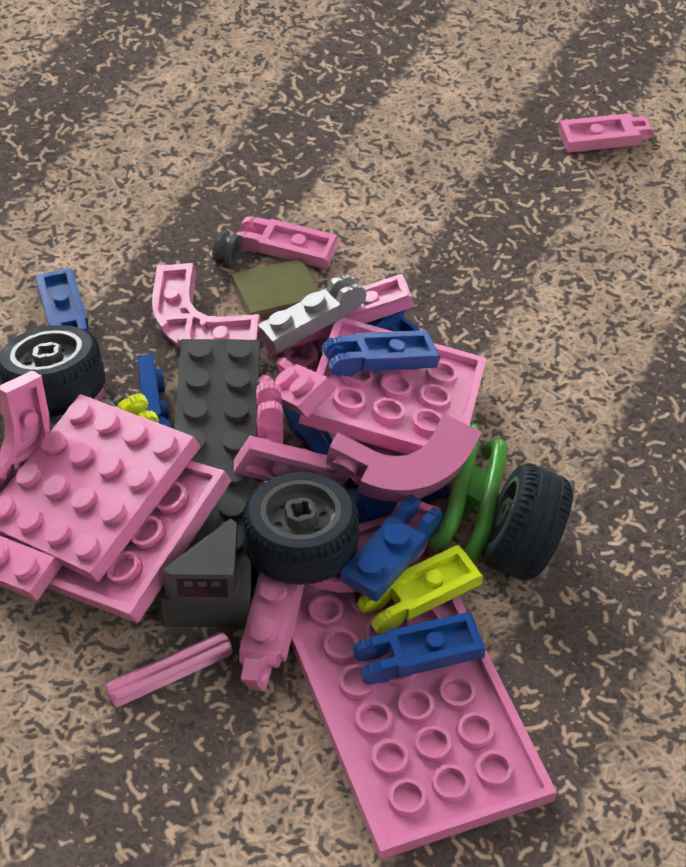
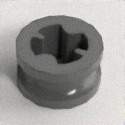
(227, 248)

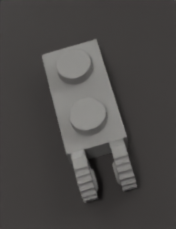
(313, 313)

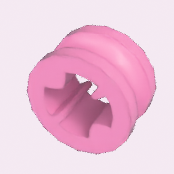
(307, 350)

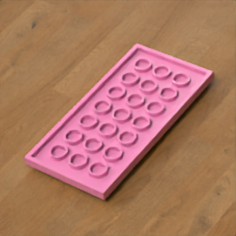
(425, 747)

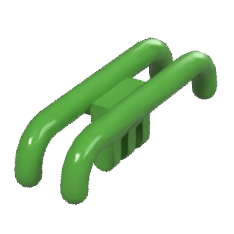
(471, 489)

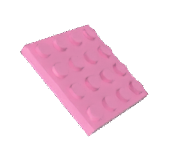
(397, 406)
(92, 485)
(163, 537)

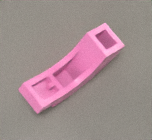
(416, 473)

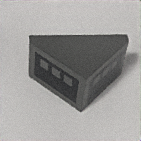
(206, 569)

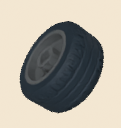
(63, 357)
(528, 522)
(300, 528)

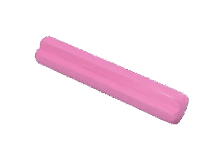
(168, 669)

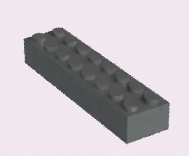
(220, 411)

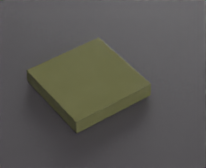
(273, 287)

